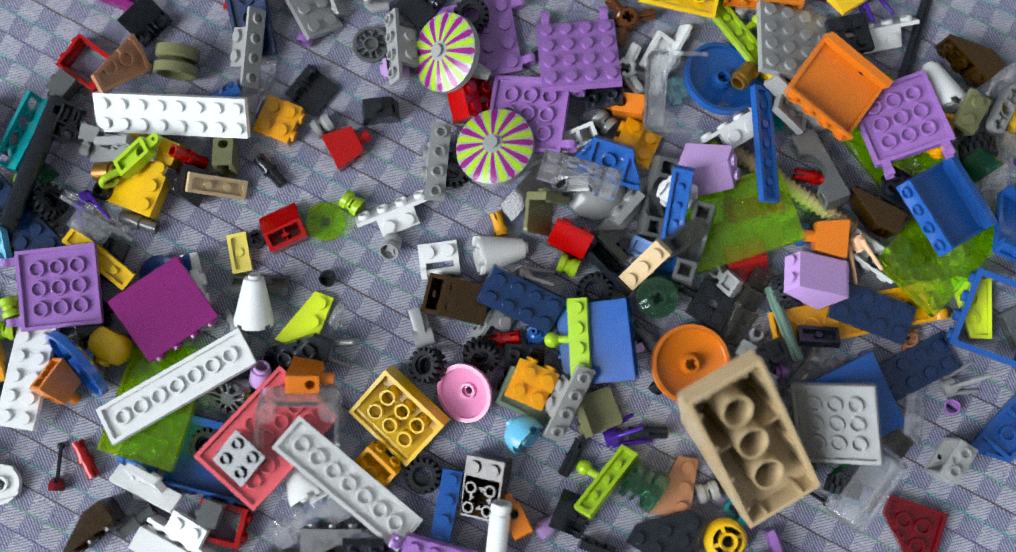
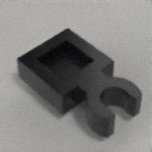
(773, 350)

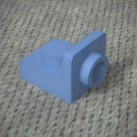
(638, 245)

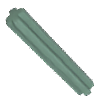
(784, 326)

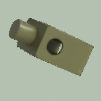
(226, 157)

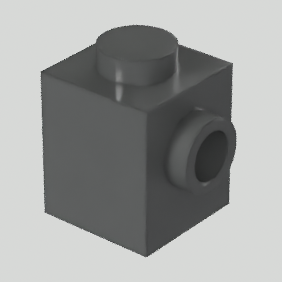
(63, 85)
(210, 513)

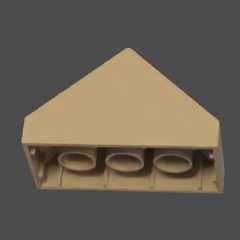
(747, 438)

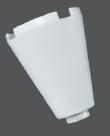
(945, 87)
(497, 251)
(254, 305)
(301, 490)

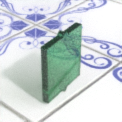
(981, 164)

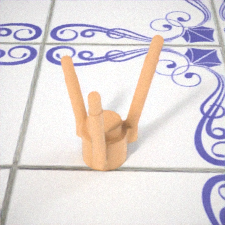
(860, 244)

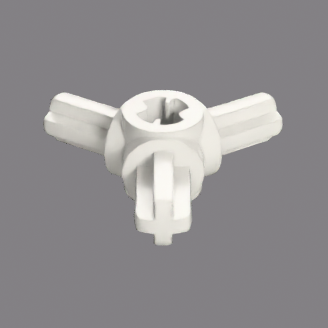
(629, 63)

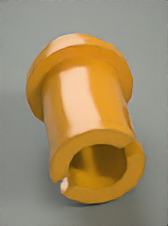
(499, 224)

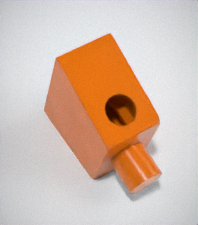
(632, 107)
(829, 238)
(307, 376)
(57, 383)
(521, 525)

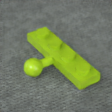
(737, 32)
(578, 334)
(604, 481)

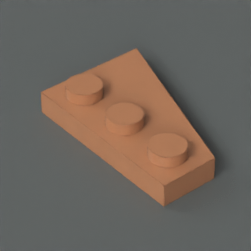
(122, 65)
(680, 490)

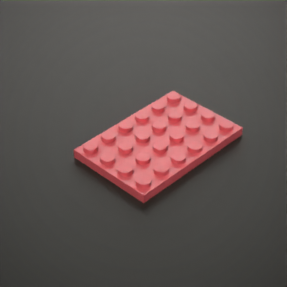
(276, 468)

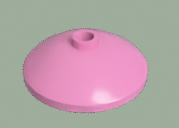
(456, 396)

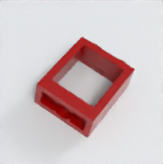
(68, 57)
(241, 536)

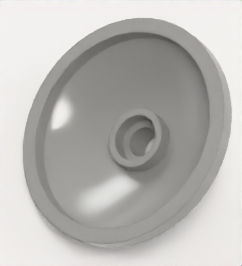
(594, 207)

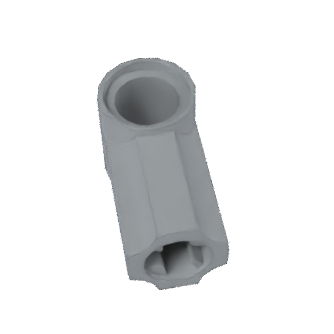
(572, 185)
(422, 331)

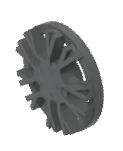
(370, 44)
(228, 397)

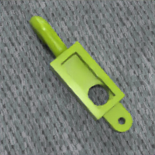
(129, 161)

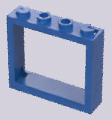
(960, 315)

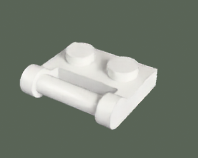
(437, 253)

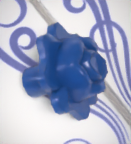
(534, 335)

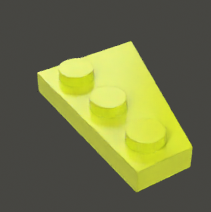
(979, 317)
(308, 319)

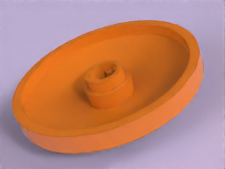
(685, 357)

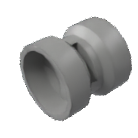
(604, 121)
(325, 122)
(390, 246)
(707, 491)

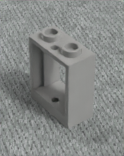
(954, 460)

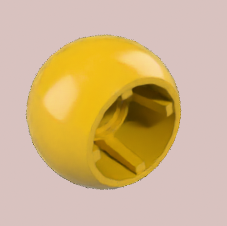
(109, 346)
(739, 538)

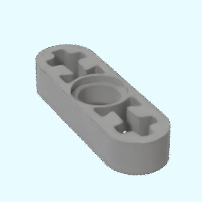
(997, 120)

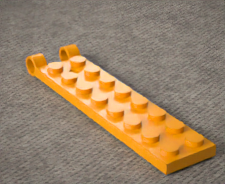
(809, 316)

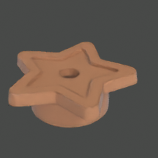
(913, 339)

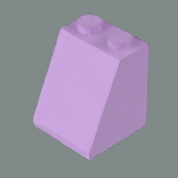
(714, 166)
(816, 279)

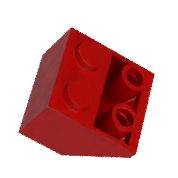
(470, 100)
(283, 229)
(570, 238)

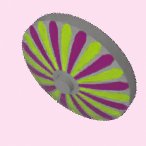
(447, 52)
(495, 147)

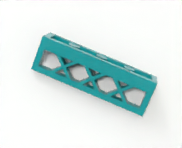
(24, 133)

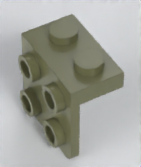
(970, 113)
(539, 210)
(597, 412)

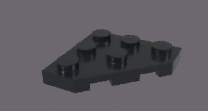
(310, 346)
(669, 533)

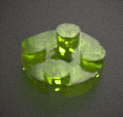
(326, 210)

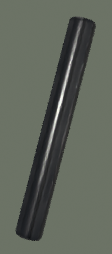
(915, 38)

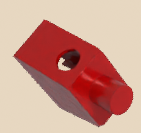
(346, 146)

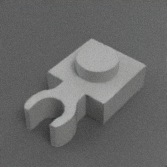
(728, 281)

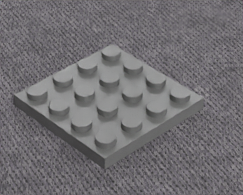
(786, 37)
(838, 422)

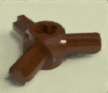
(623, 26)

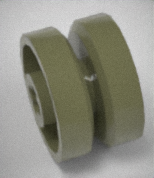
(176, 61)

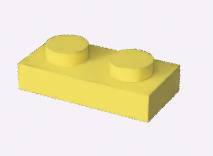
(239, 253)

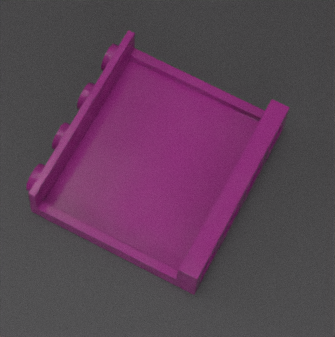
(164, 309)

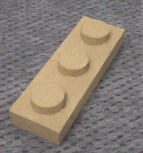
(216, 186)
(646, 264)

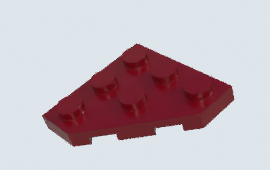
(914, 525)

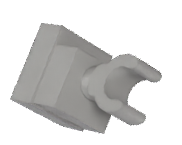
(87, 132)
(747, 345)

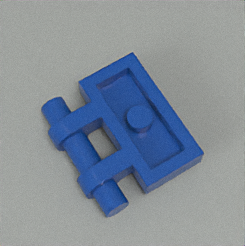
(230, 90)

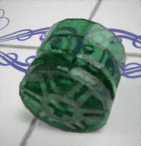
(655, 284)
(642, 484)

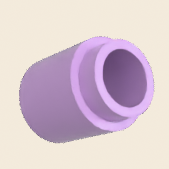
(259, 373)

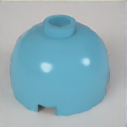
(521, 432)

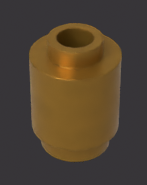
(744, 75)
(101, 168)

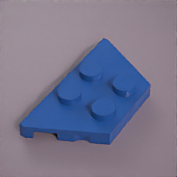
(613, 155)
(999, 435)

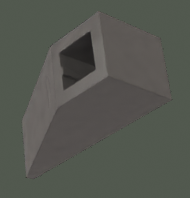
(322, 538)

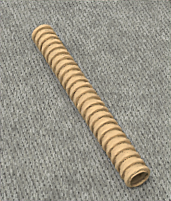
(797, 192)

